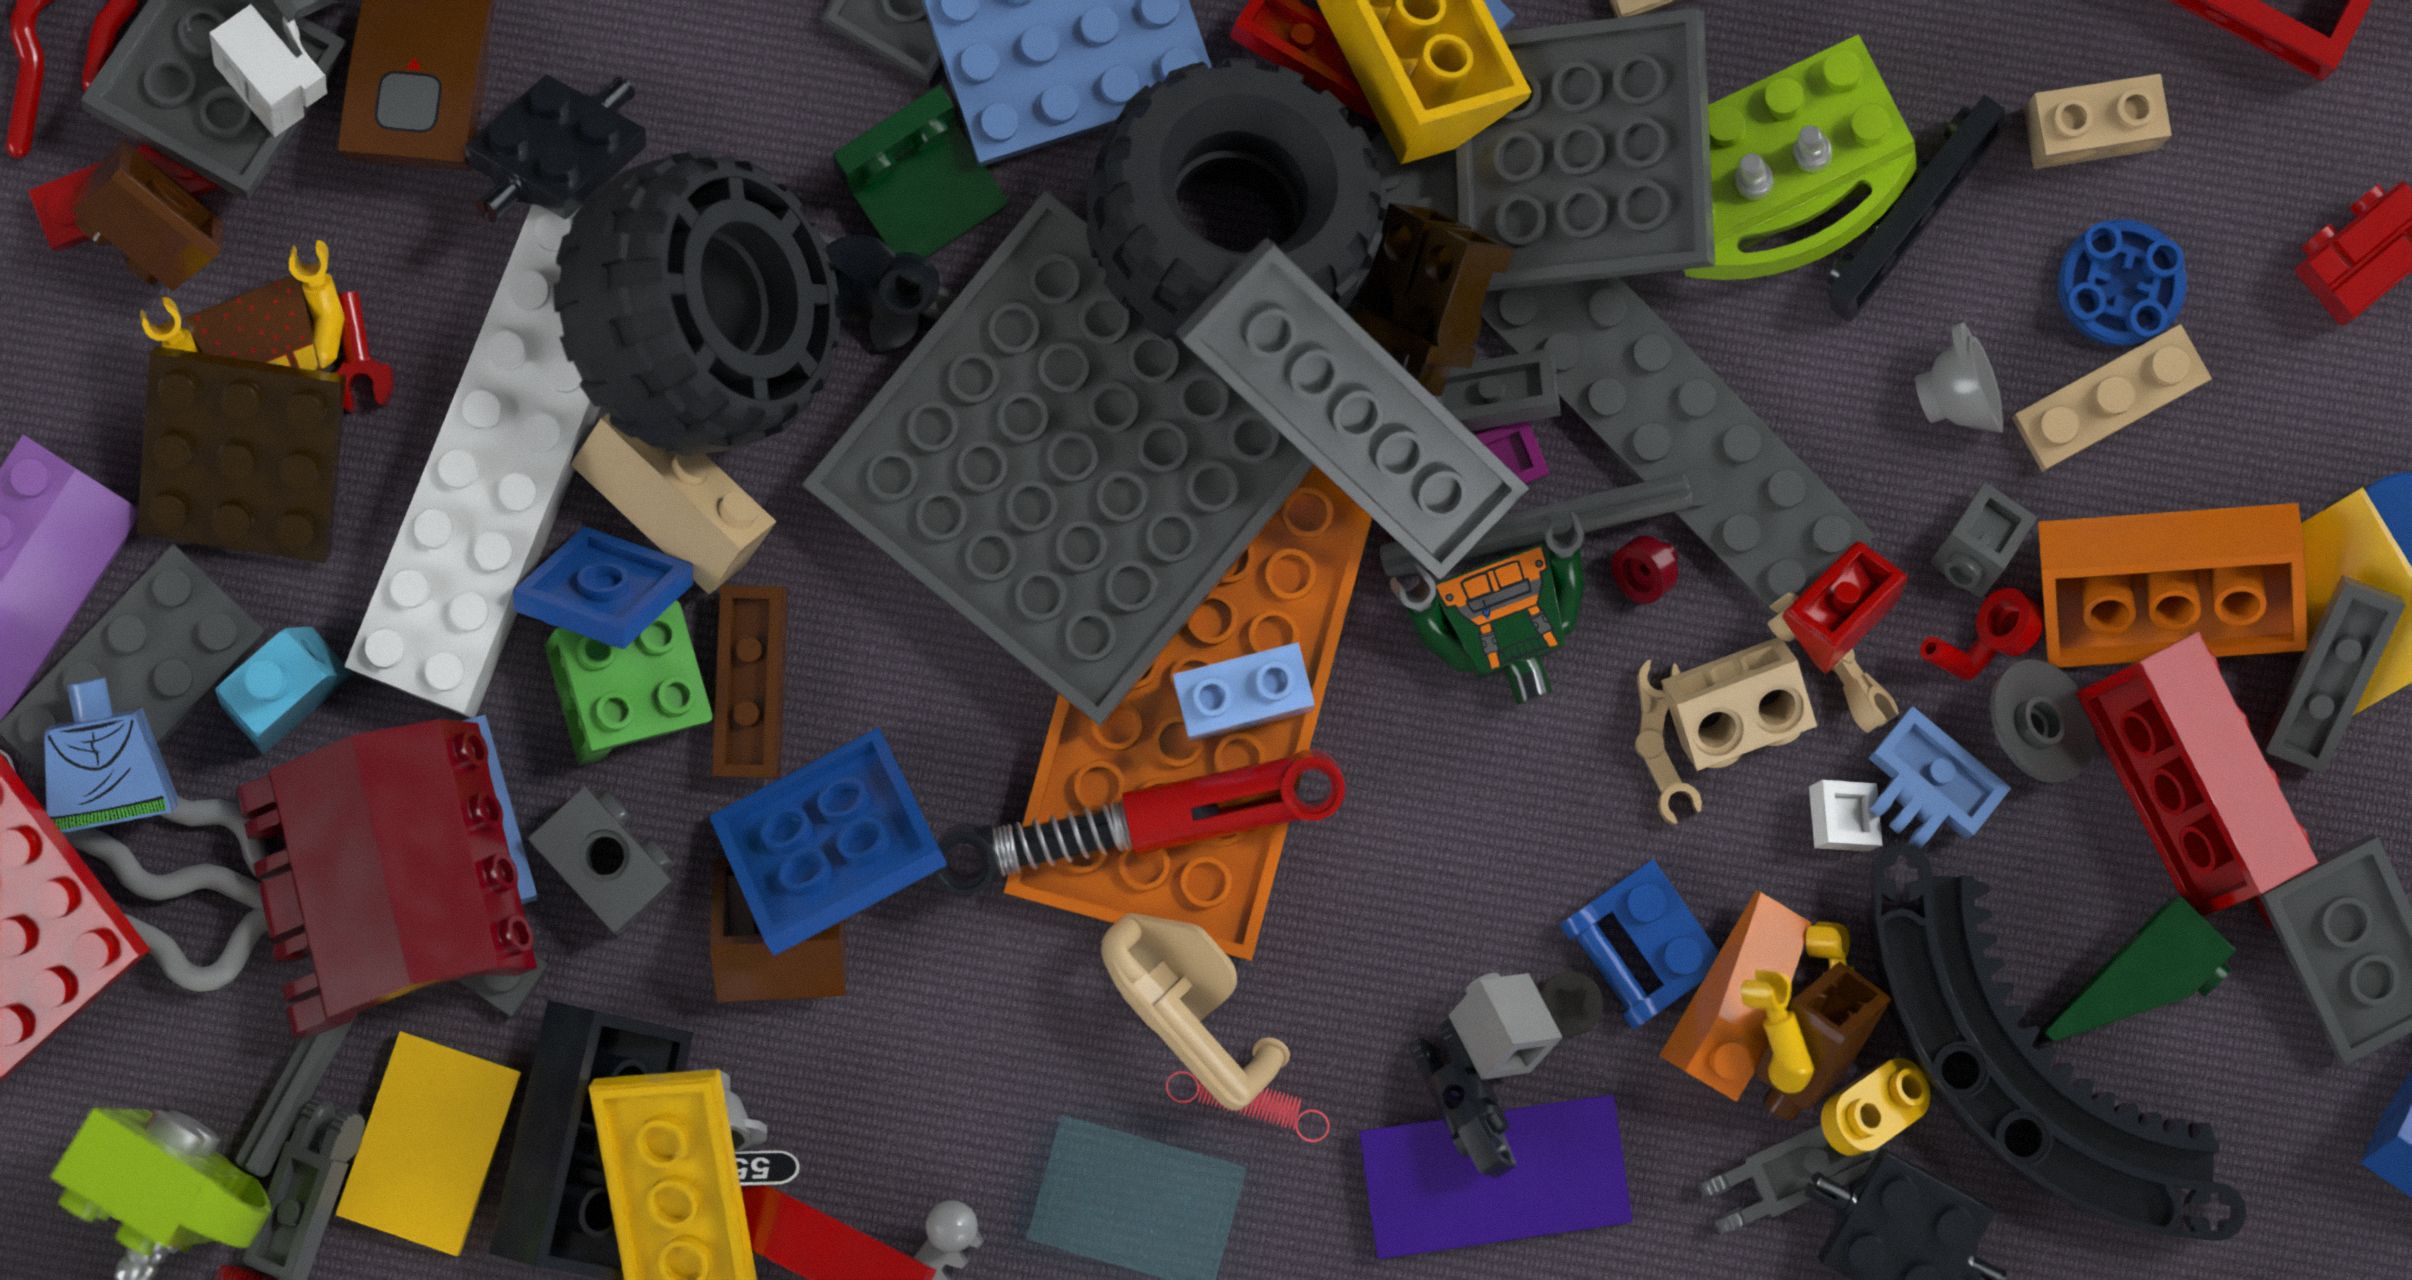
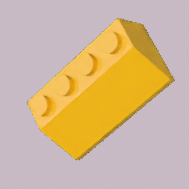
(1428, 69)

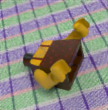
(281, 323)
(1820, 1029)

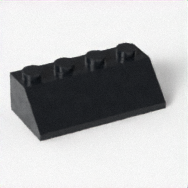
(555, 1188)

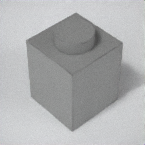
(1504, 1025)

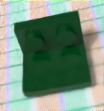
(919, 178)

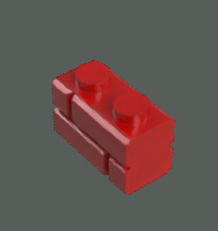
(2365, 257)

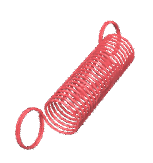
(1279, 1108)

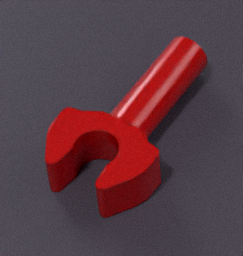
(357, 355)

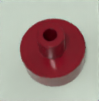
(1645, 569)

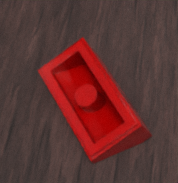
(1844, 604)

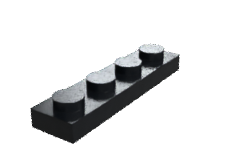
(1930, 188)

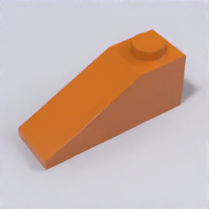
(1718, 1034)

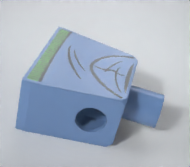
(103, 764)

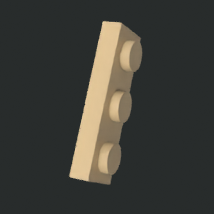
(2111, 397)

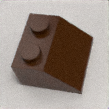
(147, 218)
(746, 967)

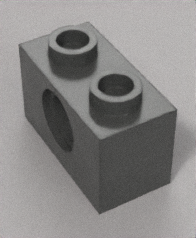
(568, 845)

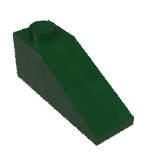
(2157, 965)

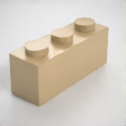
(677, 502)

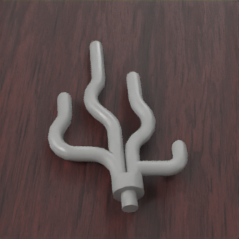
(184, 881)

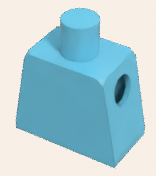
(281, 685)

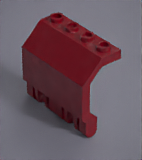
(386, 869)

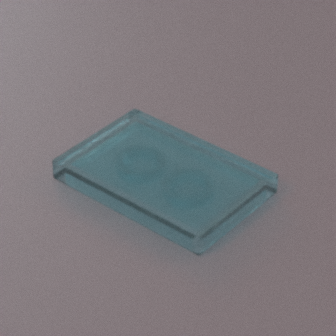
(1136, 1202)

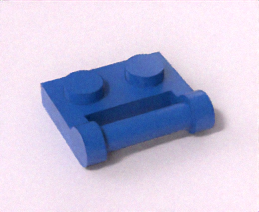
(1659, 930)

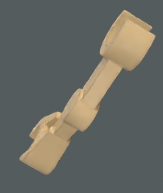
(1867, 700)
(1651, 748)

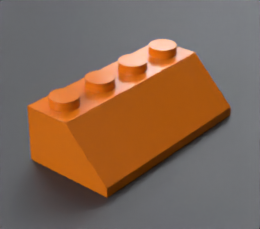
(2154, 578)

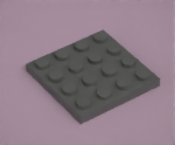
(1604, 156)

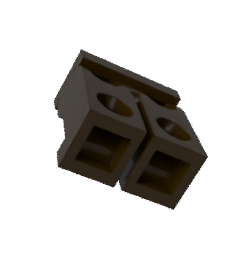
(1429, 291)

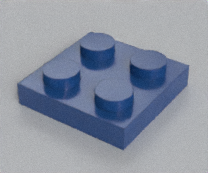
(603, 587)

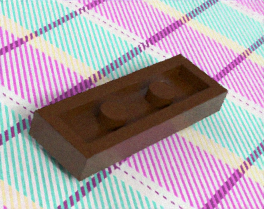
(750, 682)

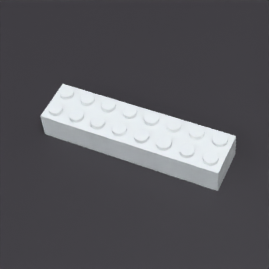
(483, 493)

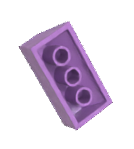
(54, 549)

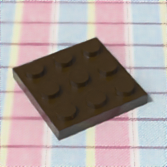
(240, 454)

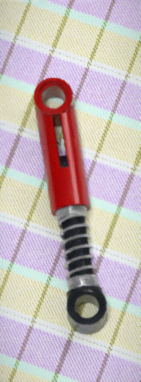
(1148, 819)

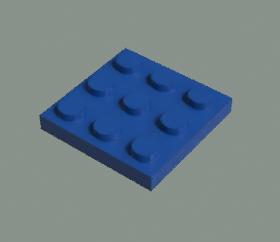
(827, 841)

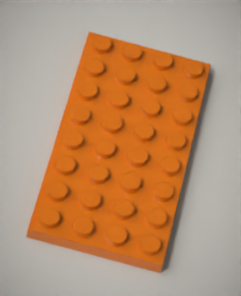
(1278, 593)

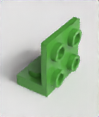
(630, 692)

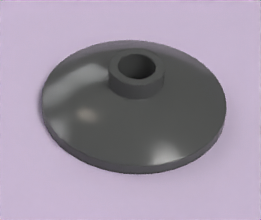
(2042, 721)

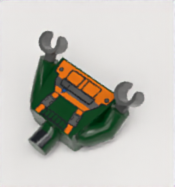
(1503, 611)

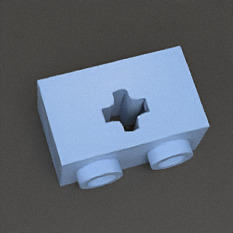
(1243, 692)

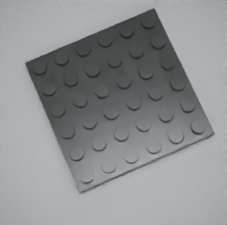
(1060, 468)

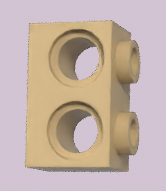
(2097, 121)
(1735, 689)

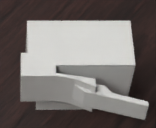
(266, 70)

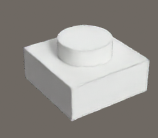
(1843, 815)

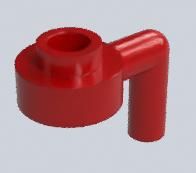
(2005, 625)

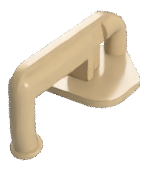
(1175, 980)

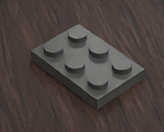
(2349, 946)

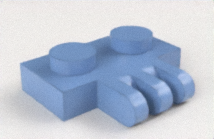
(1933, 780)

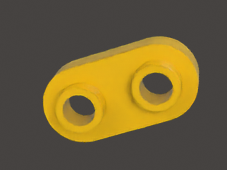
(1879, 1102)

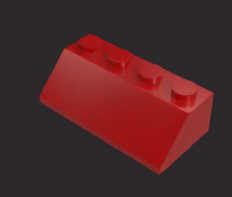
(2197, 777)

